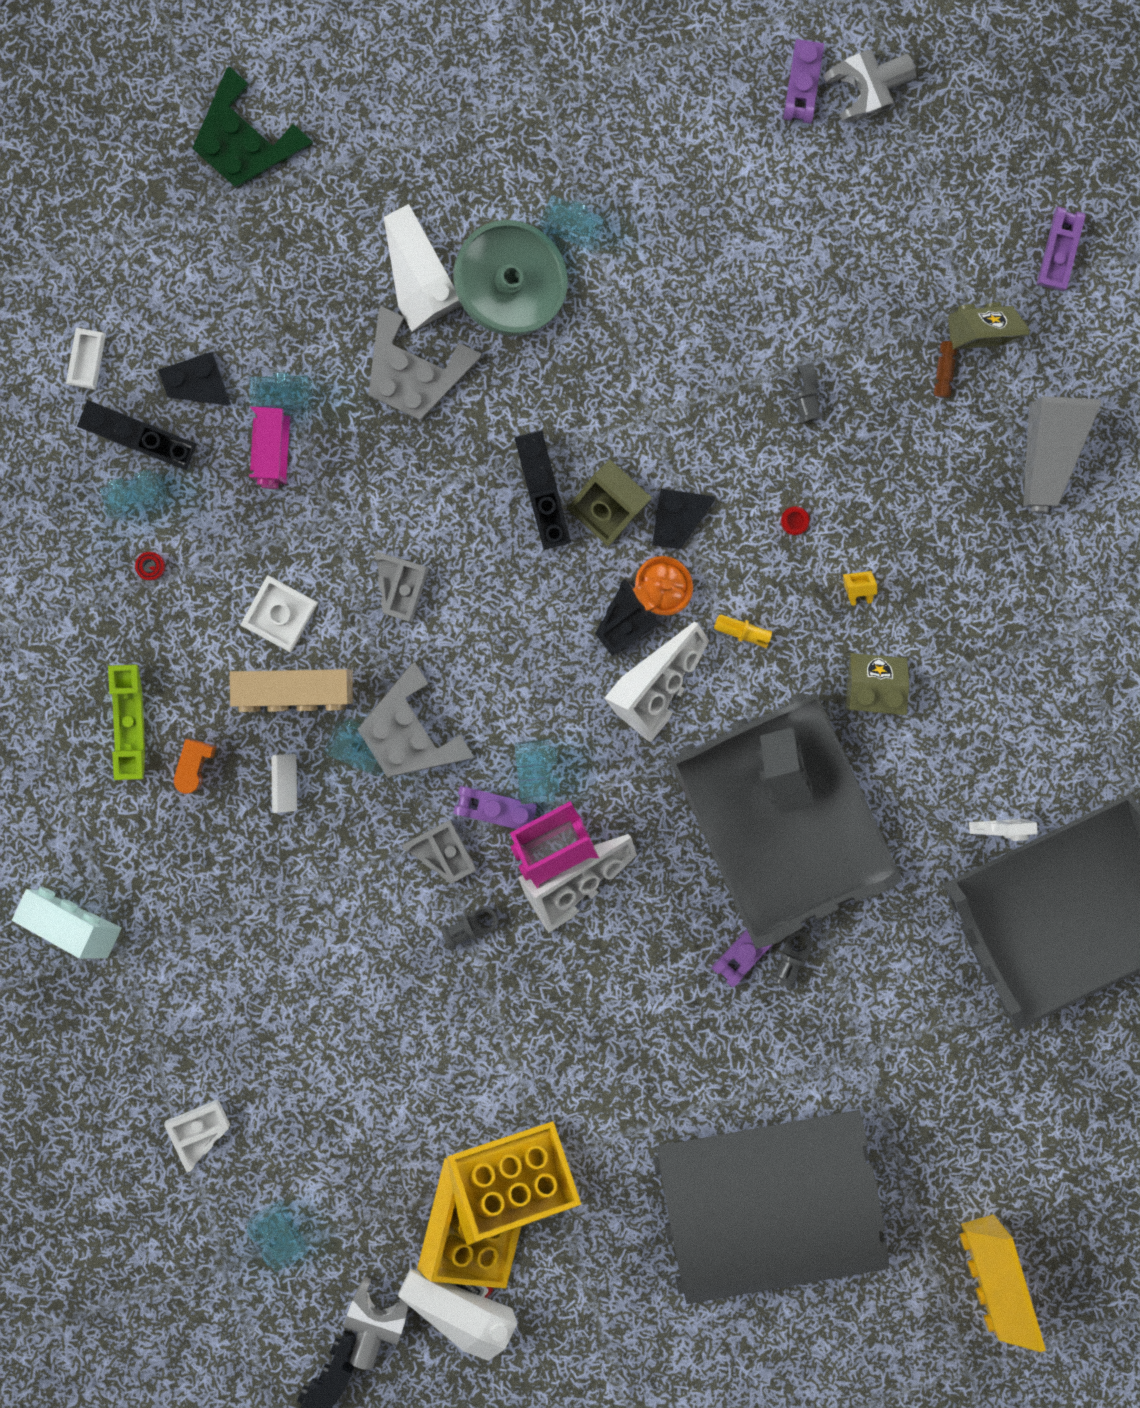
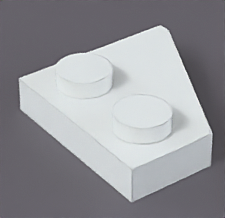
(1015, 828)
(197, 1131)

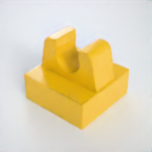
(860, 585)

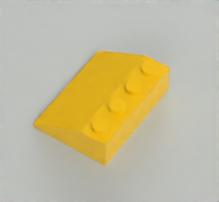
(511, 1182)
(449, 1258)
(1001, 1283)

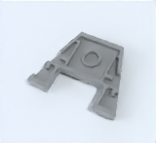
(407, 380)
(399, 738)

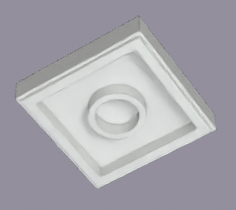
(279, 613)

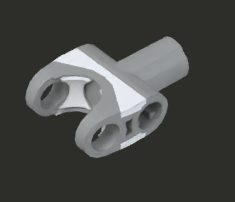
(872, 82)
(372, 1326)

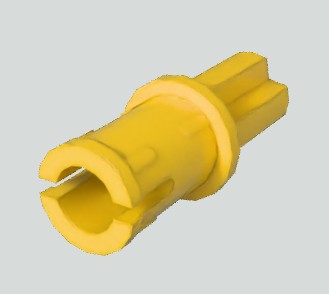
(743, 630)

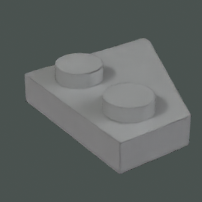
(400, 585)
(443, 852)

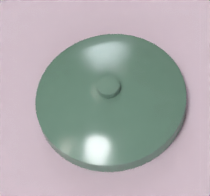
(510, 277)

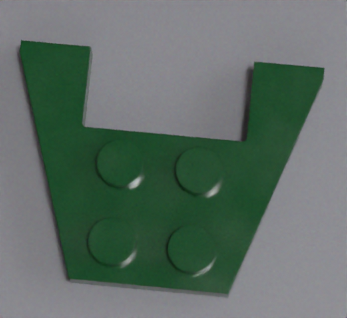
(234, 145)

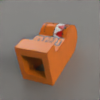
(192, 758)

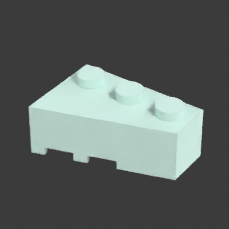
(66, 924)

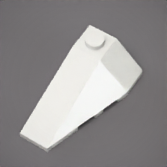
(419, 277)
(648, 688)
(558, 896)
(463, 1317)

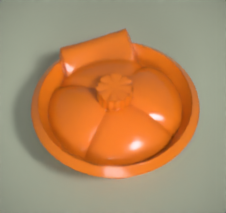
(663, 585)

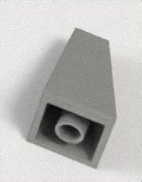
(1053, 446)

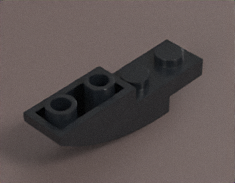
(136, 435)
(542, 489)
(333, 1377)

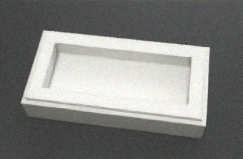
(85, 358)

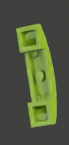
(128, 722)

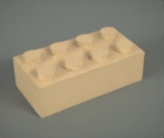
(291, 687)

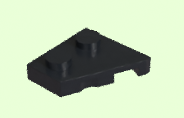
(195, 381)
(678, 516)
(624, 621)

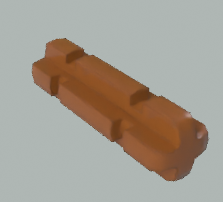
(945, 370)

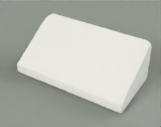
(284, 783)

